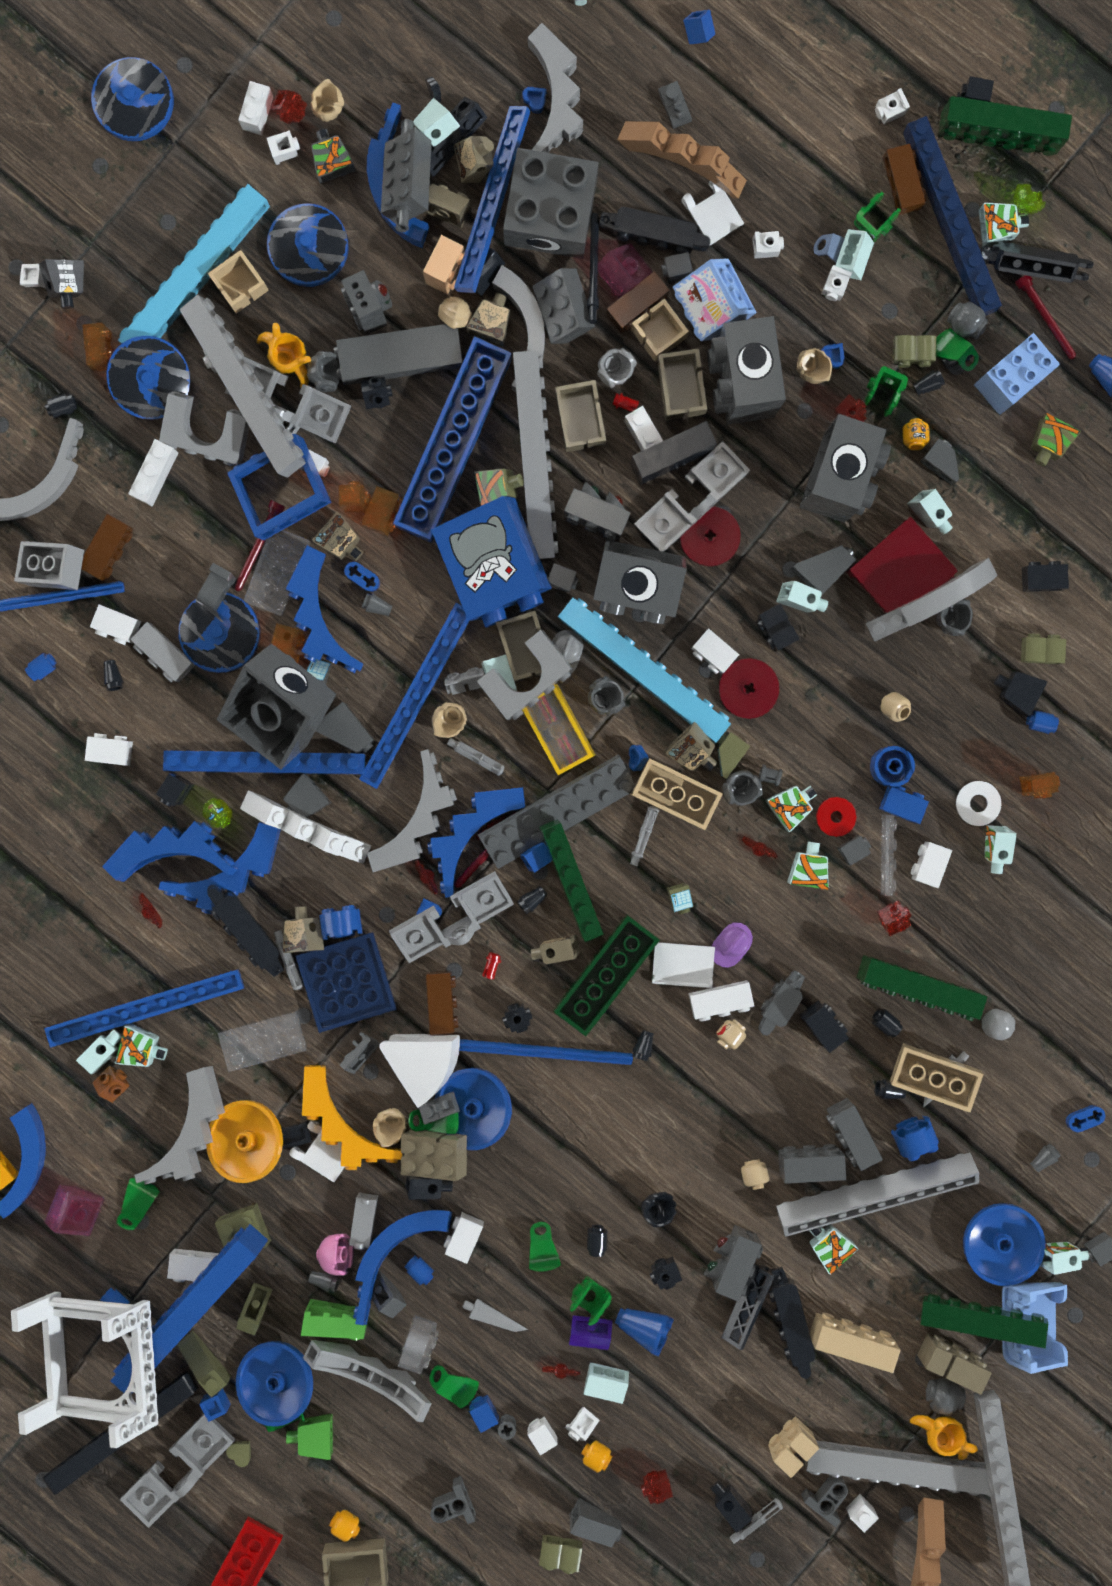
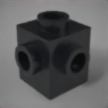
(376, 392)
(517, 1010)
(665, 1273)

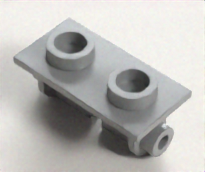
(455, 682)

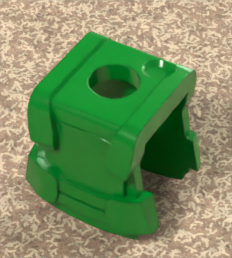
(863, 225)
(897, 384)
(594, 1307)

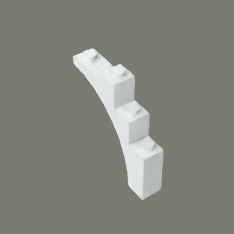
(304, 828)

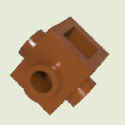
(111, 1084)

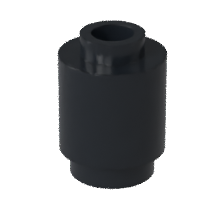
(61, 405)
(886, 1023)
(597, 1240)

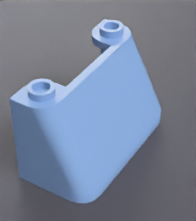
(1039, 1299)

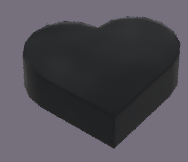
(433, 88)

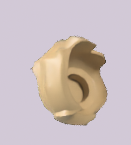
(326, 101)
(455, 312)
(814, 366)
(448, 720)
(389, 1127)

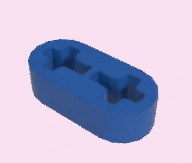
(359, 580)
(1087, 1122)

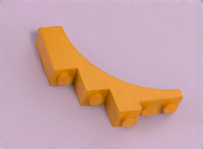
(334, 1128)

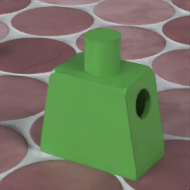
(314, 1437)

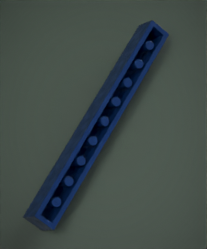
(951, 216)

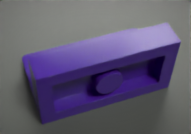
(593, 1336)

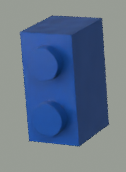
(903, 804)

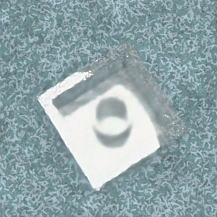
(418, 1345)

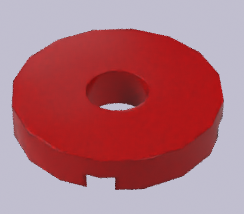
(847, 812)

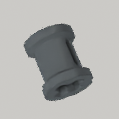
(770, 775)
(506, 1433)

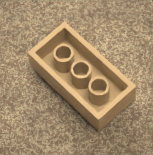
(676, 794)
(936, 1077)
(854, 1342)

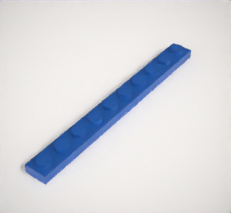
(492, 199)
(415, 697)
(256, 763)
(144, 1008)

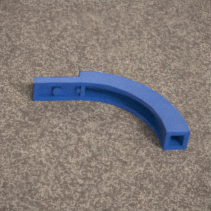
(375, 162)
(32, 1158)
(394, 1234)

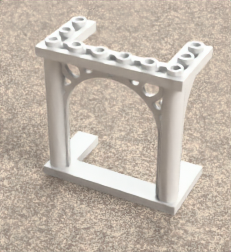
(116, 1321)

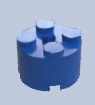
(900, 774)
(340, 923)
(915, 1137)

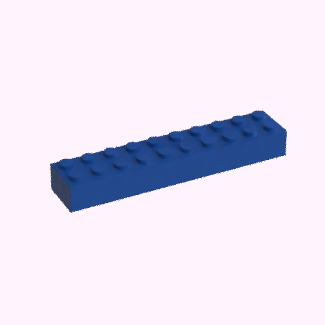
(453, 439)
(197, 1298)

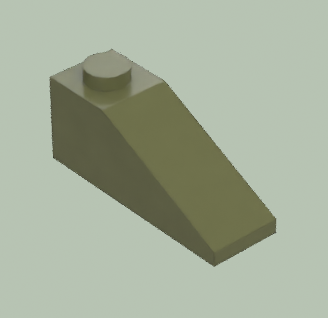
(204, 1364)

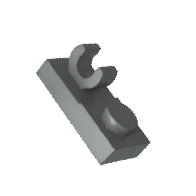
(675, 104)
(360, 1054)
(439, 1108)

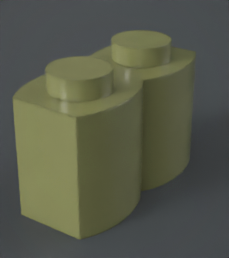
(914, 350)
(1043, 650)
(560, 1554)

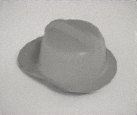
(570, 646)

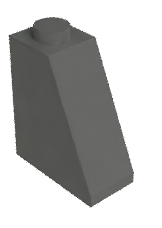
(824, 569)
(346, 729)
(594, 1524)

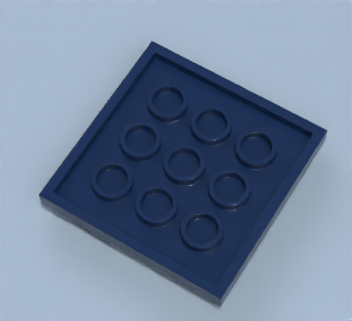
(346, 982)

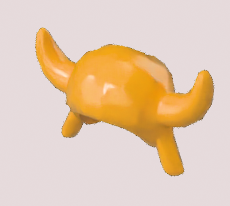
(286, 353)
(945, 1436)

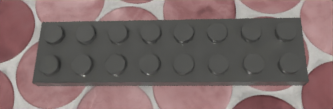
(567, 804)

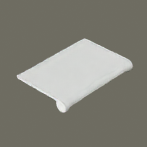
(683, 965)

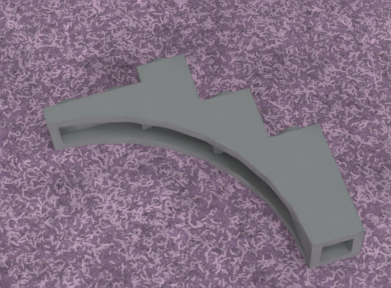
(558, 65)
(433, 797)
(203, 1107)
(371, 1372)

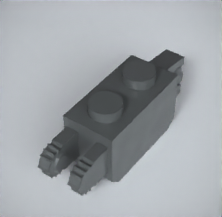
(782, 1003)

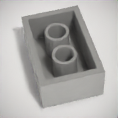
(49, 565)

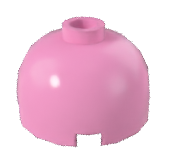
(335, 1254)

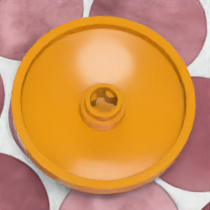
(245, 1141)

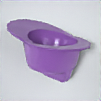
(732, 944)

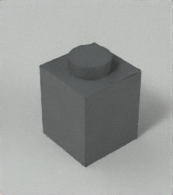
(676, 267)
(563, 578)
(854, 849)
(1100, 1249)

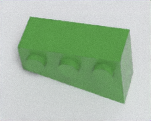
(331, 1320)

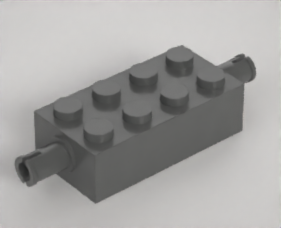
(406, 176)

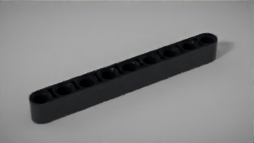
(99, 1447)

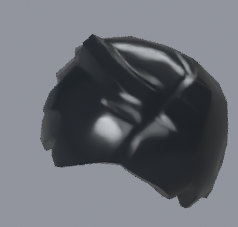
(659, 1209)

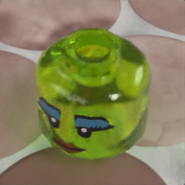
(217, 813)

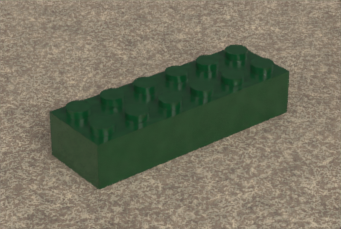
(1004, 125)
(606, 975)
(924, 988)

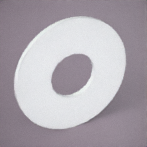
(993, 803)

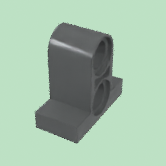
(216, 586)
(827, 1493)
(452, 1509)

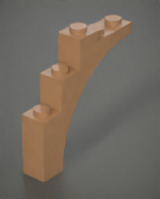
(684, 150)
(929, 1543)

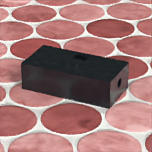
(673, 453)

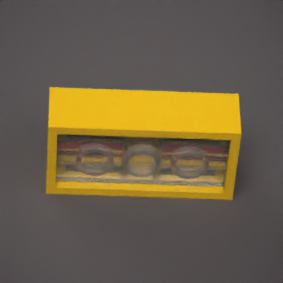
(558, 731)

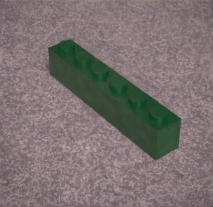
(571, 880)
(984, 1321)

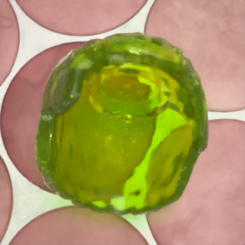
(1026, 200)

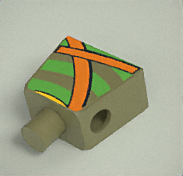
(1052, 439)
(497, 483)

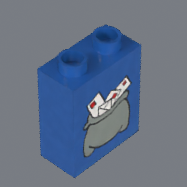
(492, 561)

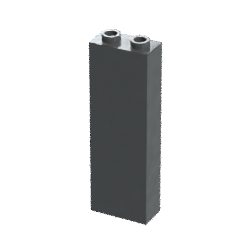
(398, 354)

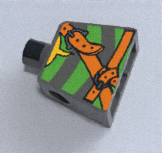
(330, 157)

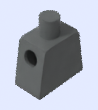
(306, 797)

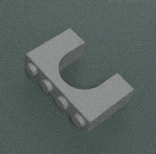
(178, 433)
(553, 668)

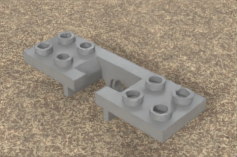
(316, 410)
(667, 518)
(480, 903)
(198, 1449)

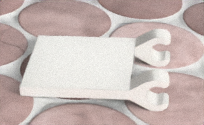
(714, 215)
(319, 1156)

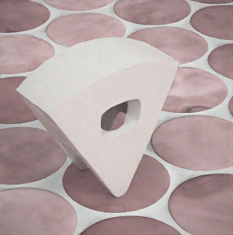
(422, 1062)

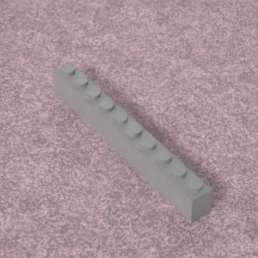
(243, 386)
(533, 452)
(878, 1194)
(899, 1468)
(1001, 1489)

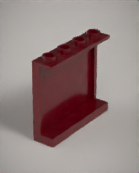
(902, 567)

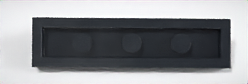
(469, 122)
(743, 1308)

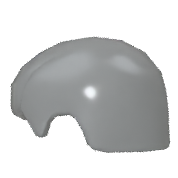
(998, 1024)

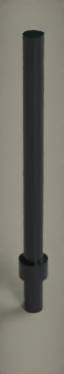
(593, 301)

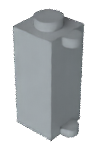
(363, 1221)

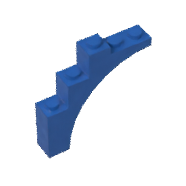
(305, 585)
(449, 848)
(142, 849)
(257, 858)

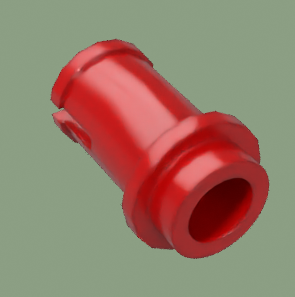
(625, 402)
(491, 965)

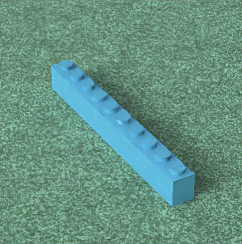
(193, 272)
(642, 669)

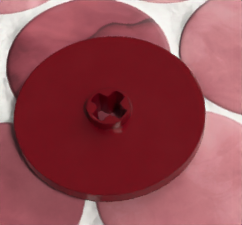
(721, 547)
(754, 703)

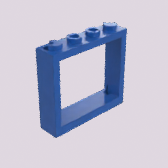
(291, 515)

